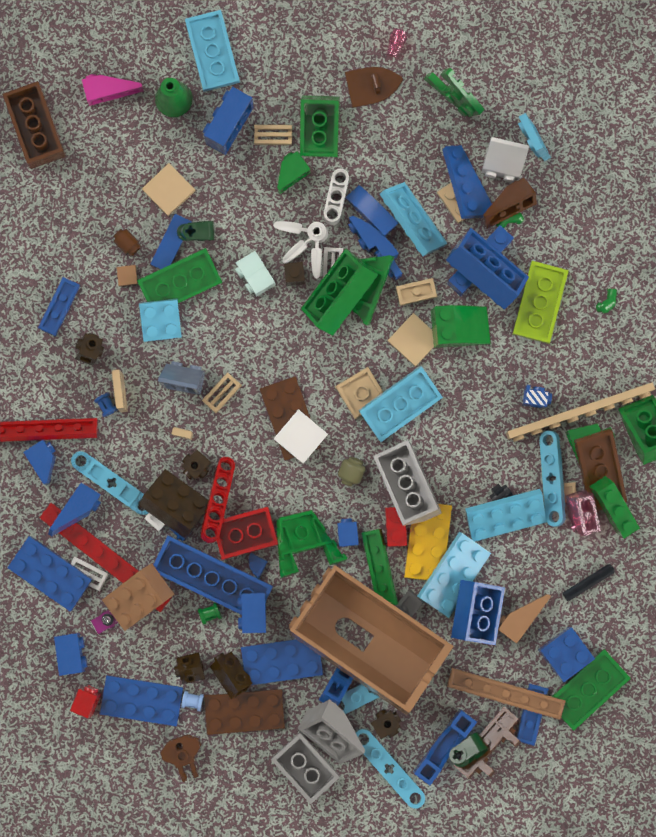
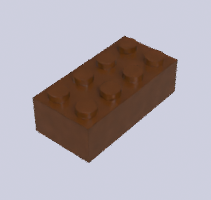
(34, 125)

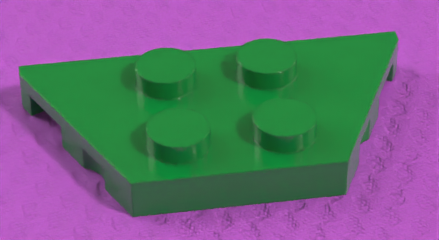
(367, 304)

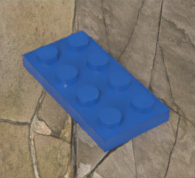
(50, 573)
(280, 662)
(141, 700)

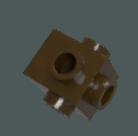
(89, 348)
(203, 465)
(189, 668)
(378, 723)

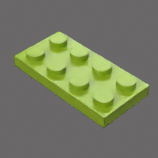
(540, 302)

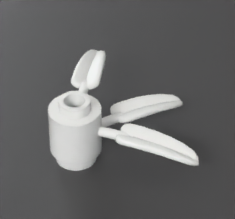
(297, 249)

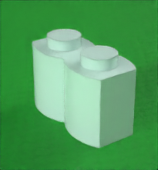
(255, 274)

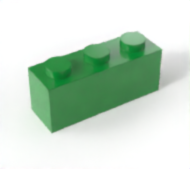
(614, 507)

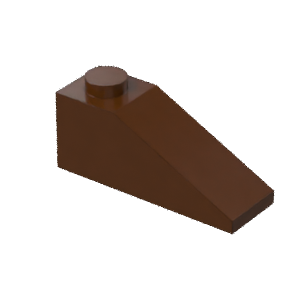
(510, 202)

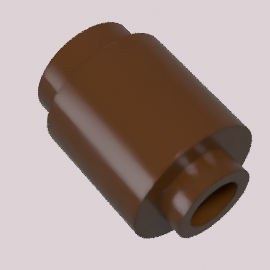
(126, 242)

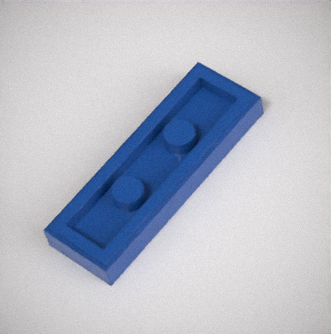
(170, 244)
(59, 306)
(530, 720)

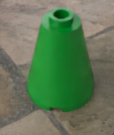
(173, 98)

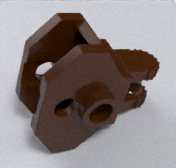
(182, 756)

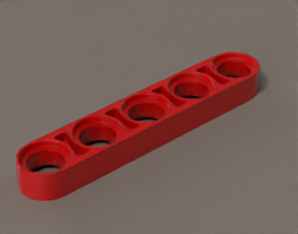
(218, 508)

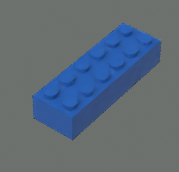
(206, 574)

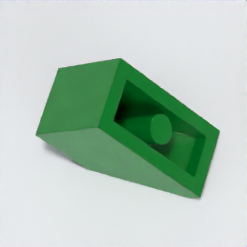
(292, 171)

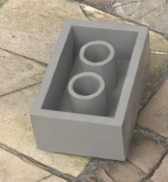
(305, 767)

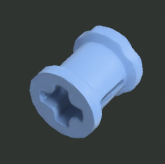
(192, 701)

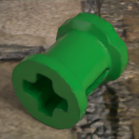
(209, 613)

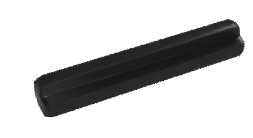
(588, 582)

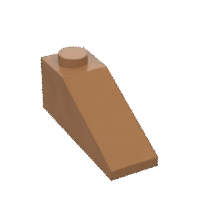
(519, 620)

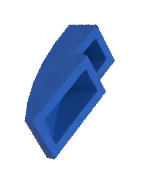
(372, 210)
(336, 687)

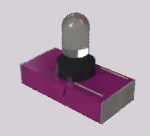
(104, 622)

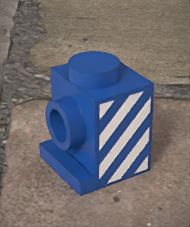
(536, 397)

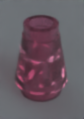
(396, 42)

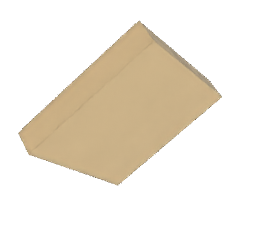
(168, 189)
(413, 340)
(119, 390)
(359, 391)

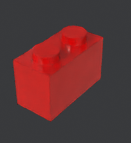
(395, 531)
(86, 701)

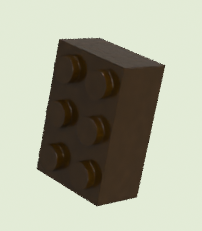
(174, 503)

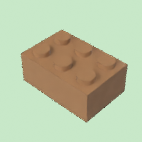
(138, 597)

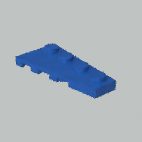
(468, 190)

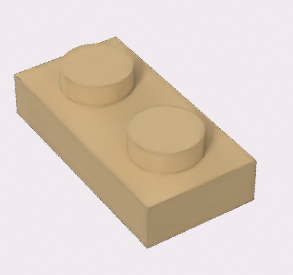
(448, 197)
(416, 292)

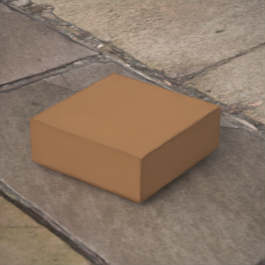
(127, 275)

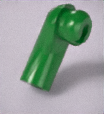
(518, 219)
(609, 303)

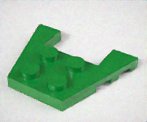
(455, 94)
(303, 533)

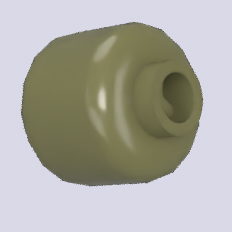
(351, 471)

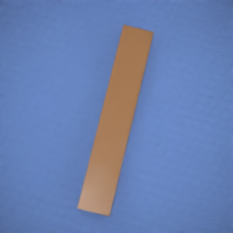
(506, 693)

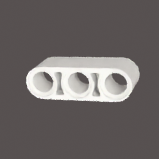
(336, 188)

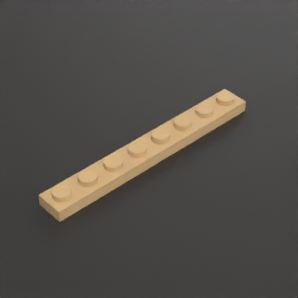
(572, 415)

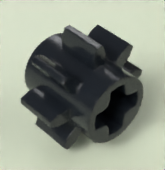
(500, 492)

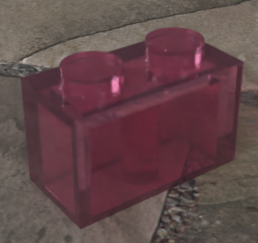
(583, 513)

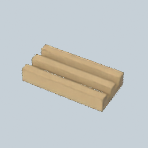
(272, 134)
(217, 386)

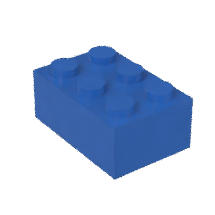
(228, 120)
(478, 612)

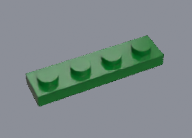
(379, 565)

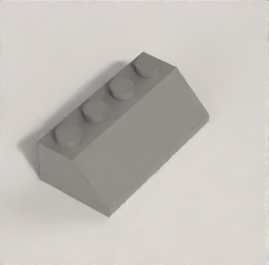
(407, 484)

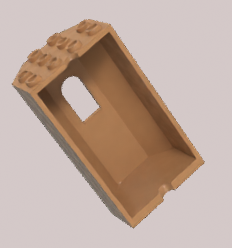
(398, 658)

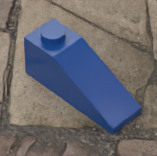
(76, 509)

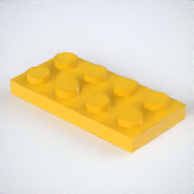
(427, 544)

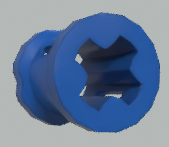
(106, 404)

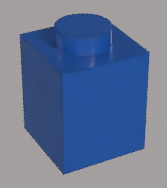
(347, 533)

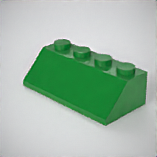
(339, 292)

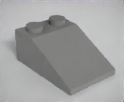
(331, 731)

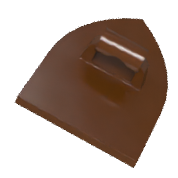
(371, 85)

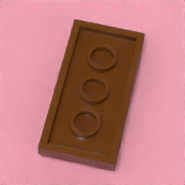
(282, 402)
(597, 459)
(245, 712)

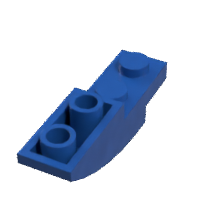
(373, 239)

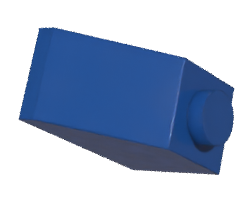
(42, 460)

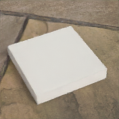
(300, 436)

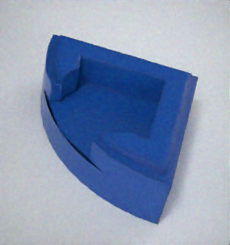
(256, 564)

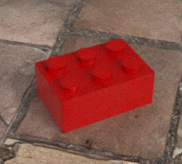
(246, 533)

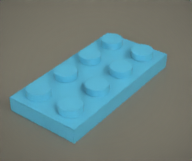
(212, 50)
(534, 139)
(413, 219)
(400, 403)
(506, 515)
(460, 562)

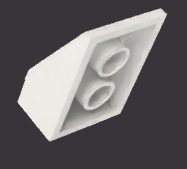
(504, 159)

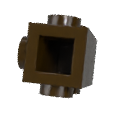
(231, 674)

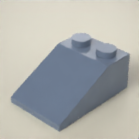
(182, 378)

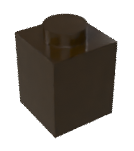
(294, 273)

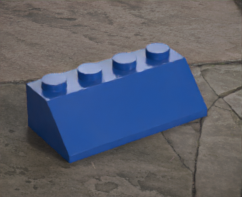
(487, 269)

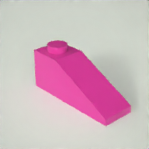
(105, 88)

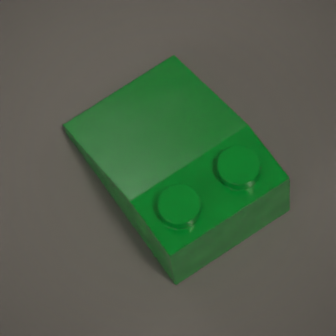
(319, 126)
(460, 326)
(641, 427)

